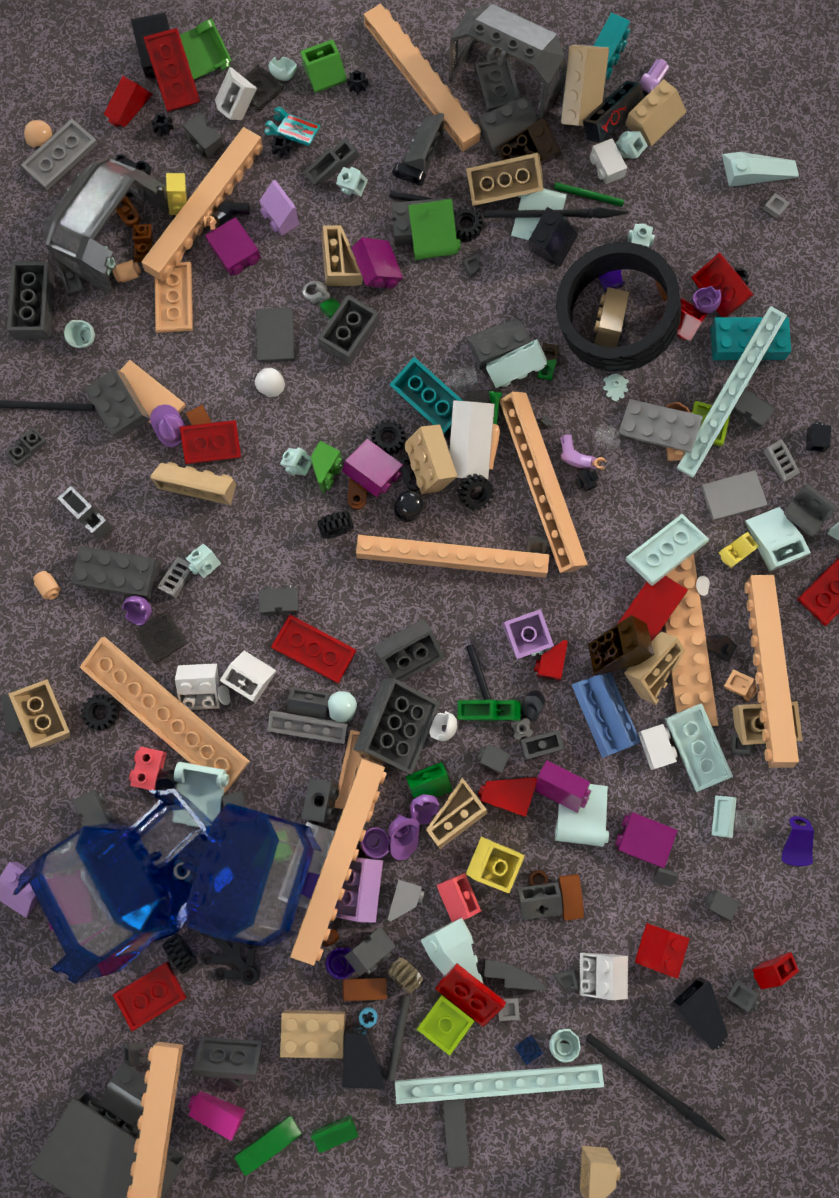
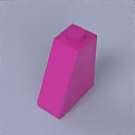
(216, 1114)

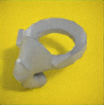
(322, 294)

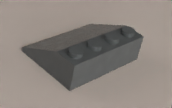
(397, 725)

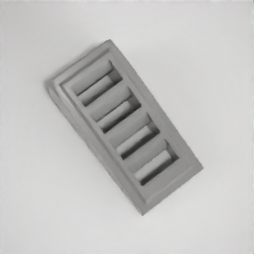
(783, 450)
(170, 573)

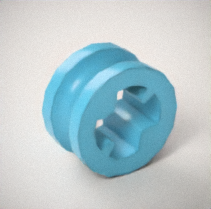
(365, 1011)

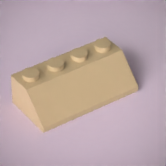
(583, 82)
(505, 179)
(194, 483)

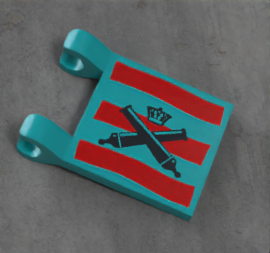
(292, 127)

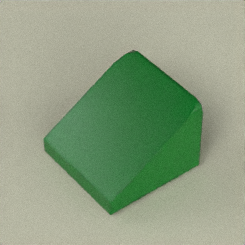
(329, 307)

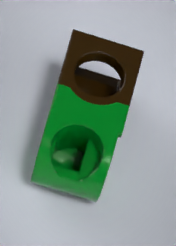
(551, 354)

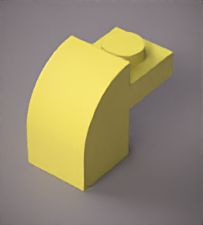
(738, 550)

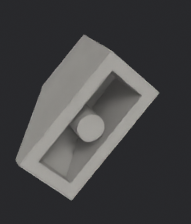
(405, 899)

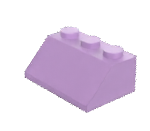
(361, 891)

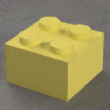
(495, 865)

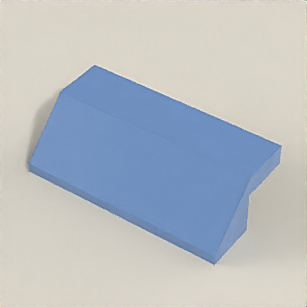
(606, 714)

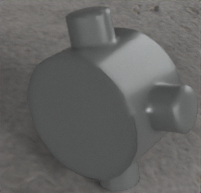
(546, 422)

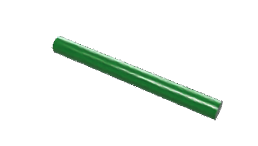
(589, 194)

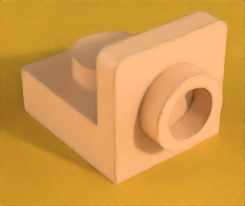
(741, 685)

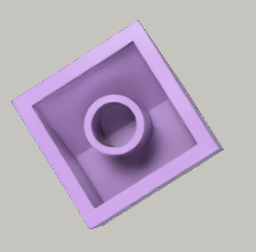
(278, 209)
(528, 634)
(22, 902)

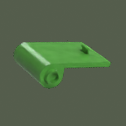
(205, 49)
(433, 229)

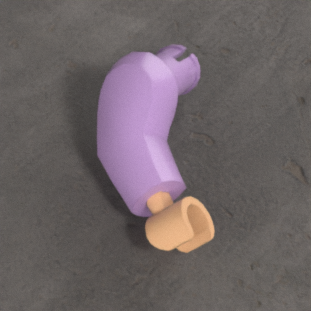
(576, 459)

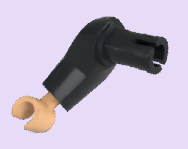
(225, 212)

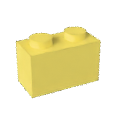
(176, 192)

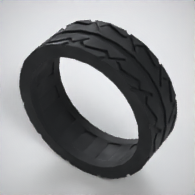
(611, 258)

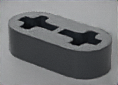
(409, 173)
(406, 475)

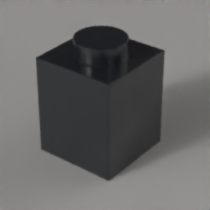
(818, 437)

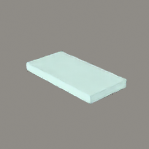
(667, 549)
(698, 747)

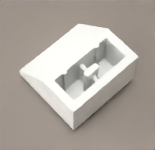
(234, 95)
(248, 676)
(198, 686)
(604, 976)

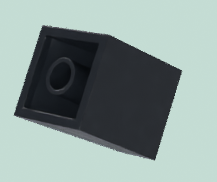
(144, 27)
(552, 237)
(701, 1013)
(361, 1061)

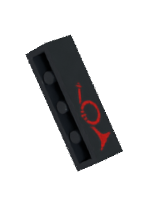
(612, 111)

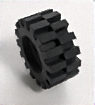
(472, 216)
(388, 427)
(468, 485)
(335, 524)
(109, 720)
(180, 953)

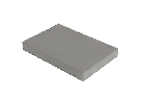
(734, 495)

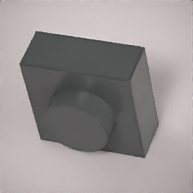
(536, 544)

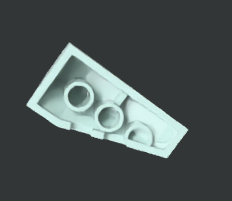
(753, 168)
(451, 946)

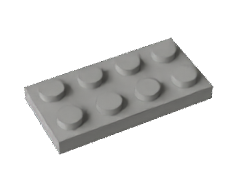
(59, 154)
(660, 425)

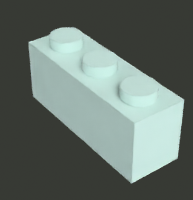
(516, 364)

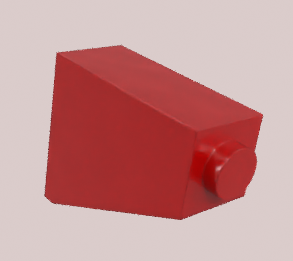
(126, 102)
(509, 794)

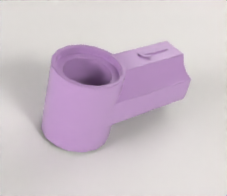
(654, 75)

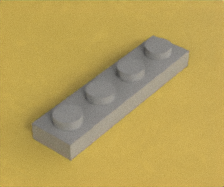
(307, 727)

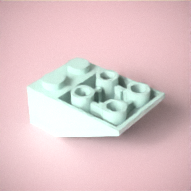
(777, 538)

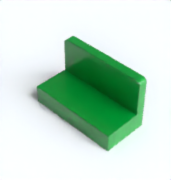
(430, 781)
(334, 1134)

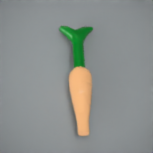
(495, 399)

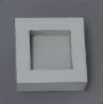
(776, 205)
(510, 1011)

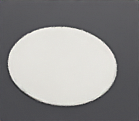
(702, 585)
(223, 695)

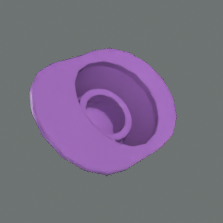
(166, 424)
(403, 836)

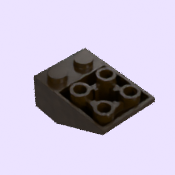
(533, 139)
(621, 647)

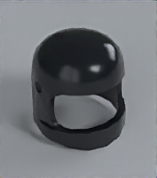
(409, 505)

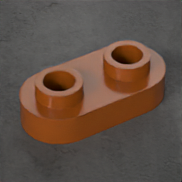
(128, 211)
(356, 490)

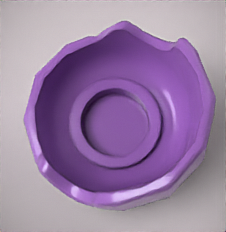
(706, 299)
(137, 610)
(423, 808)
(371, 838)

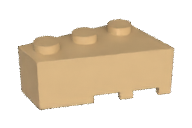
(338, 259)
(610, 317)
(651, 674)
(456, 815)

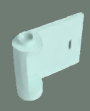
(540, 200)
(202, 786)
(588, 824)

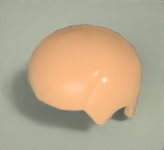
(37, 133)

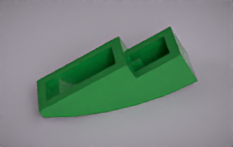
(489, 710)
(267, 1145)

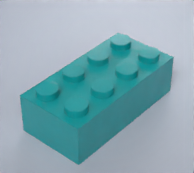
(614, 36)
(733, 334)
(426, 394)

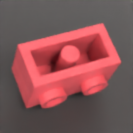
(147, 768)
(457, 897)

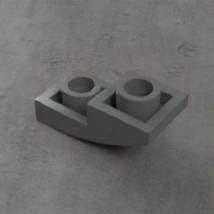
(26, 447)

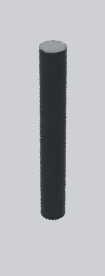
(407, 197)
(478, 672)

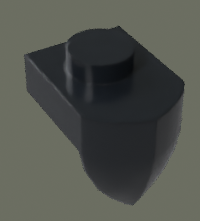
(721, 646)
(532, 705)
(166, 781)

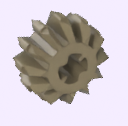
(405, 975)

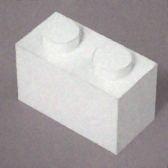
(608, 161)
(657, 746)

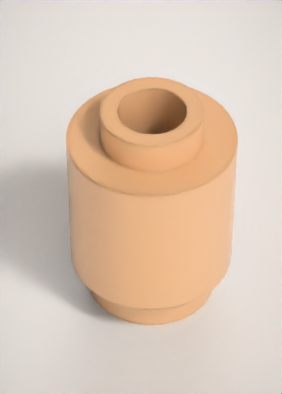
(126, 271)
(46, 585)

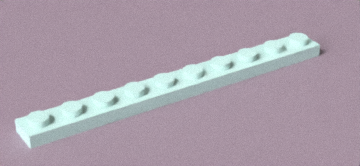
(732, 390)
(499, 1083)

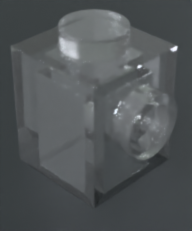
(606, 438)

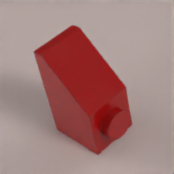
(552, 662)
(775, 971)

